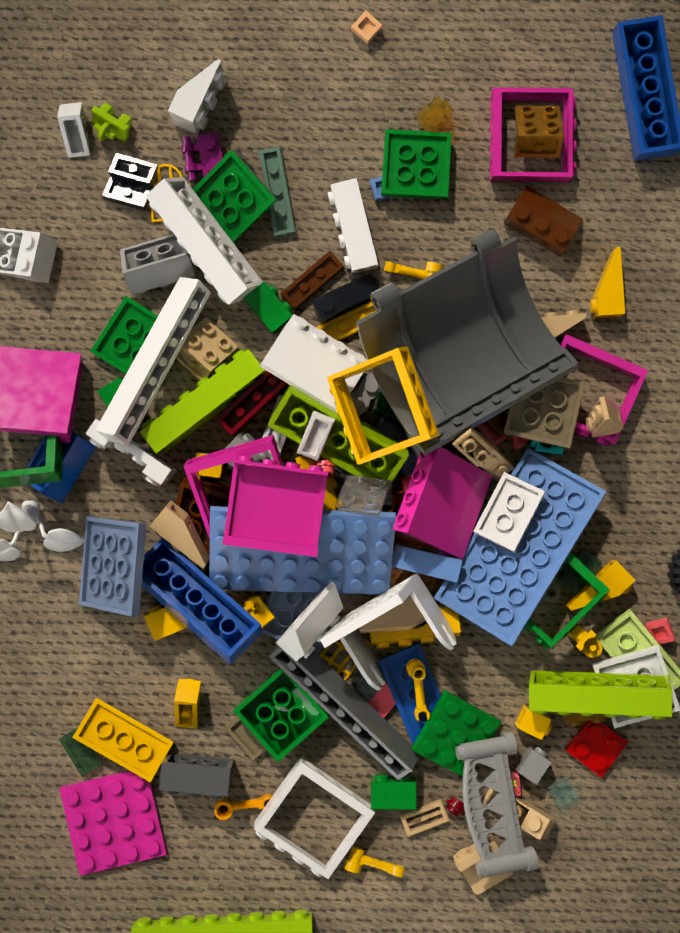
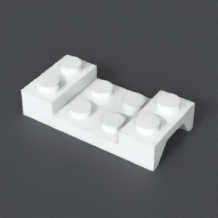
(156, 470)

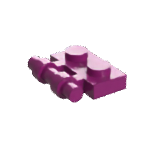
(209, 150)

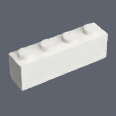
(353, 225)

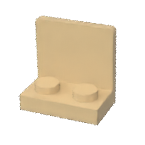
(205, 349)

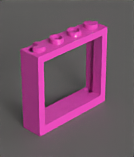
(568, 123)
(614, 362)
(220, 457)

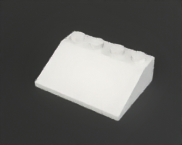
(306, 358)

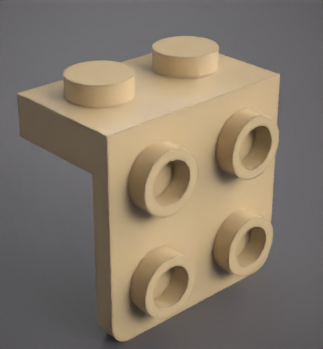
(466, 863)

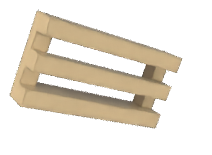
(438, 803)

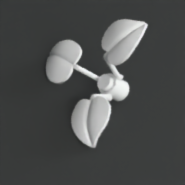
(25, 519)

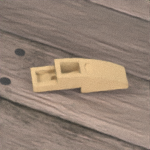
(483, 453)

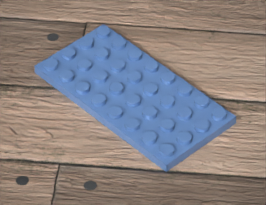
(352, 554)
(505, 587)

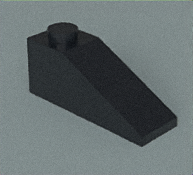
(344, 298)

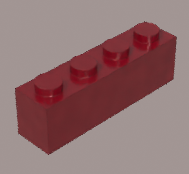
(251, 403)

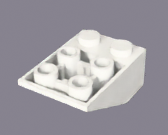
(197, 97)
(26, 254)

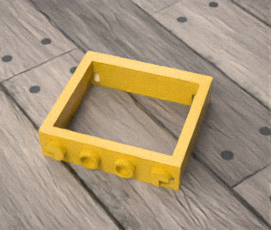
(414, 394)

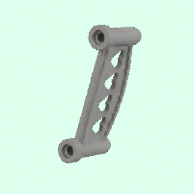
(511, 854)

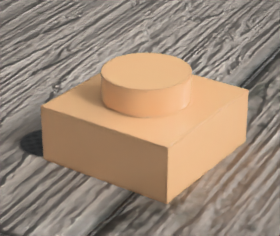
(366, 27)

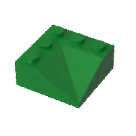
(280, 714)

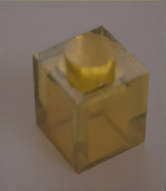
(435, 115)

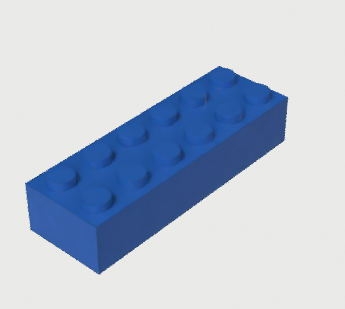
(647, 87)
(198, 602)

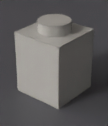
(533, 764)

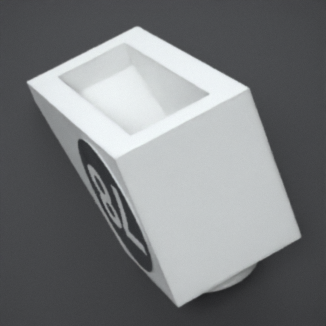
(74, 129)

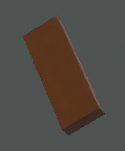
(312, 280)

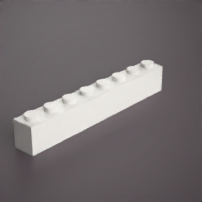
(153, 361)

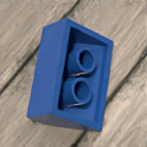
(74, 459)

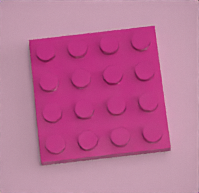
(112, 821)

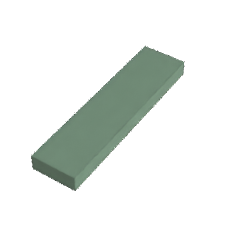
(275, 181)

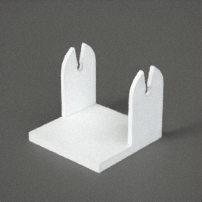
(347, 627)

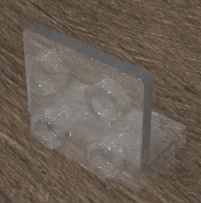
(364, 495)

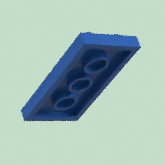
(403, 688)

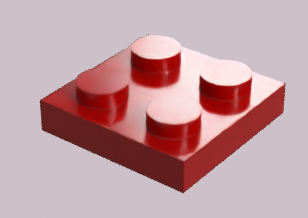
(596, 746)

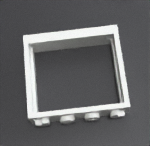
(306, 768)

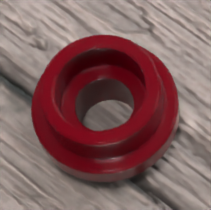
(455, 806)

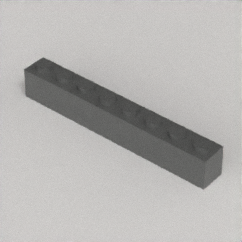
(349, 711)

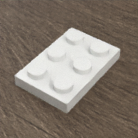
(509, 512)

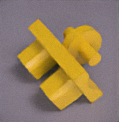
(586, 641)

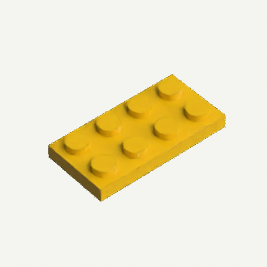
(123, 739)

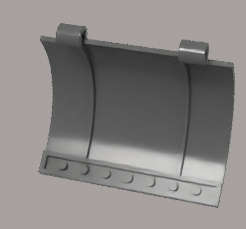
(469, 338)

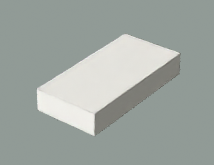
(315, 435)

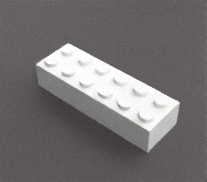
(203, 239)

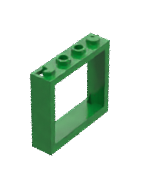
(49, 473)
(594, 583)

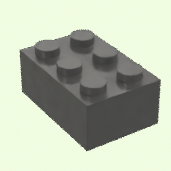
(196, 775)

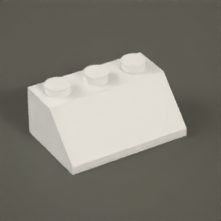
(312, 623)

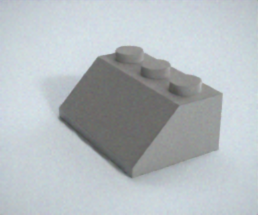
(155, 264)

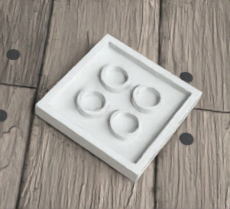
(643, 661)

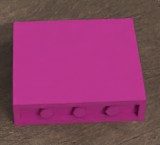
(39, 391)
(443, 501)
(275, 507)

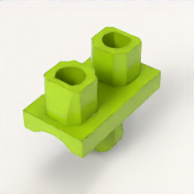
(110, 126)

